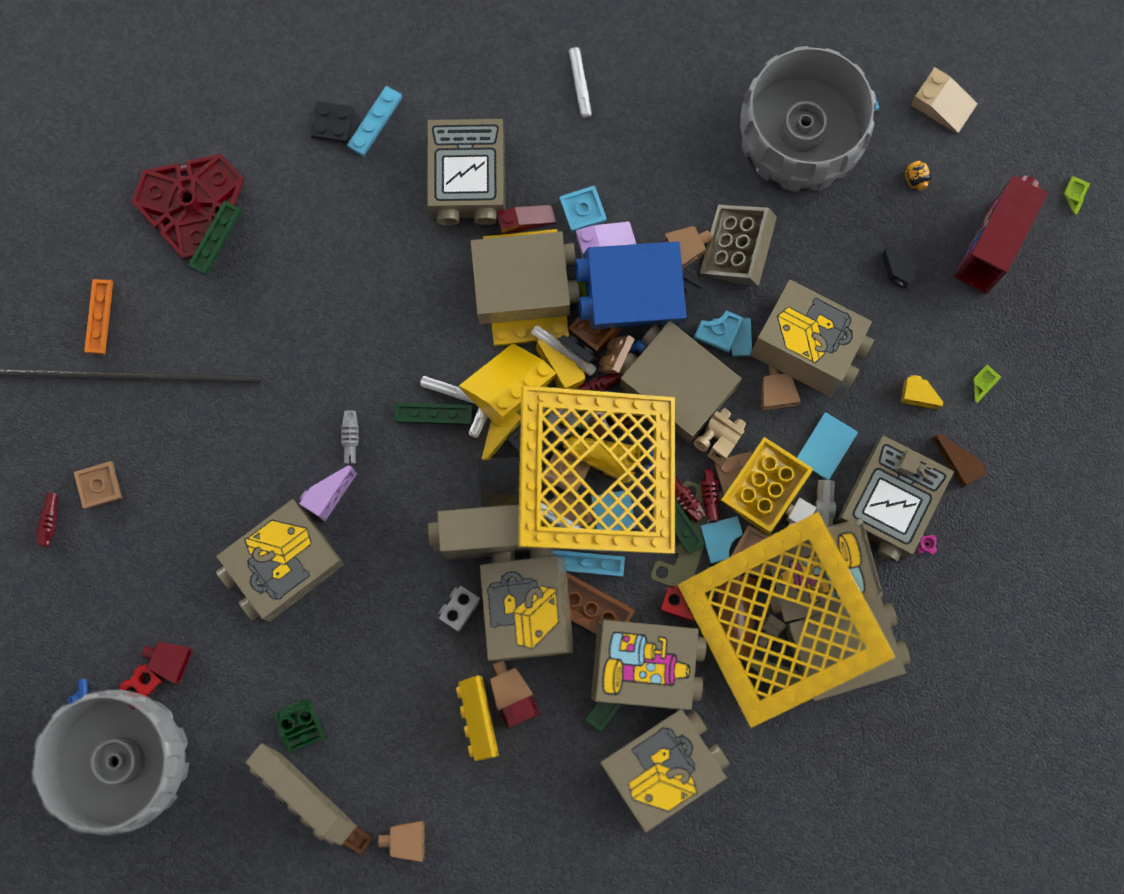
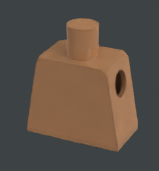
(691, 243)
(778, 391)
(508, 686)
(405, 841)

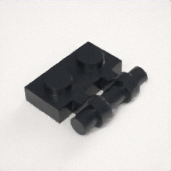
(576, 346)

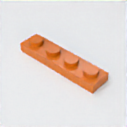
(98, 317)

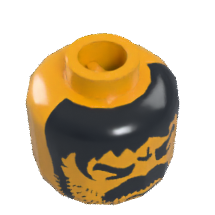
(918, 175)

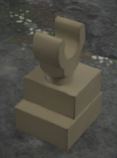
(909, 465)
(772, 627)

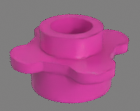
(931, 548)

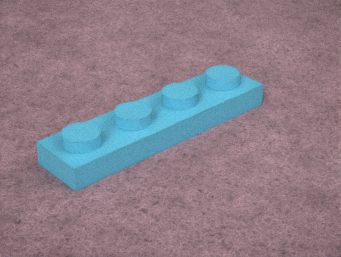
(374, 121)
(592, 563)

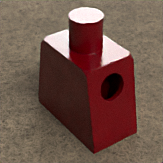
(168, 660)
(519, 711)

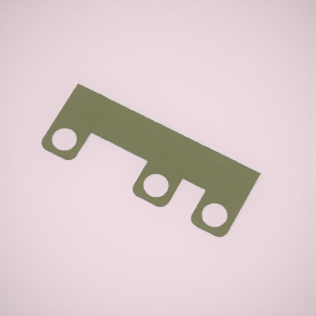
(685, 564)

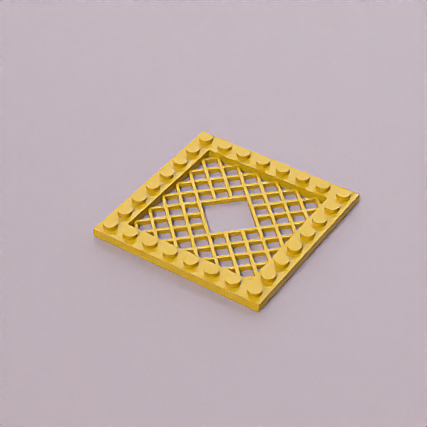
(531, 457)
(756, 710)

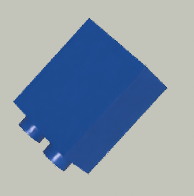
(631, 285)

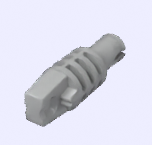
(350, 436)

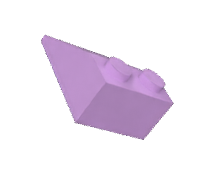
(605, 235)
(326, 494)

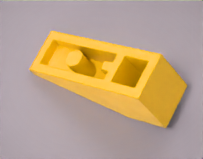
(567, 372)
(498, 435)

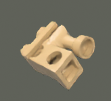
(724, 431)

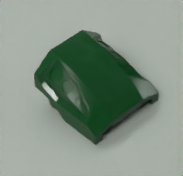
(299, 725)

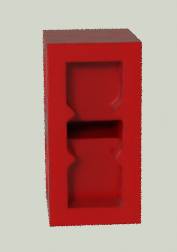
(680, 610)
(136, 682)

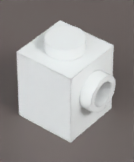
(799, 511)

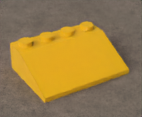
(499, 382)
(767, 486)
(478, 718)

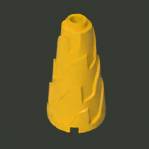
(601, 460)

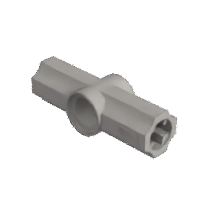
(825, 501)

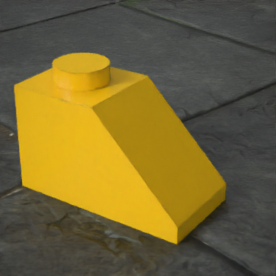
(920, 393)

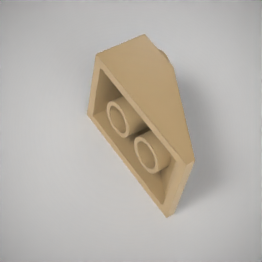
(944, 101)

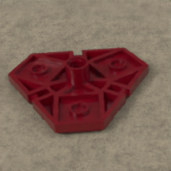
(163, 195)

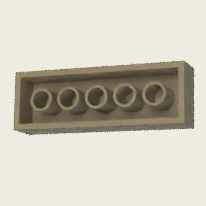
(301, 795)

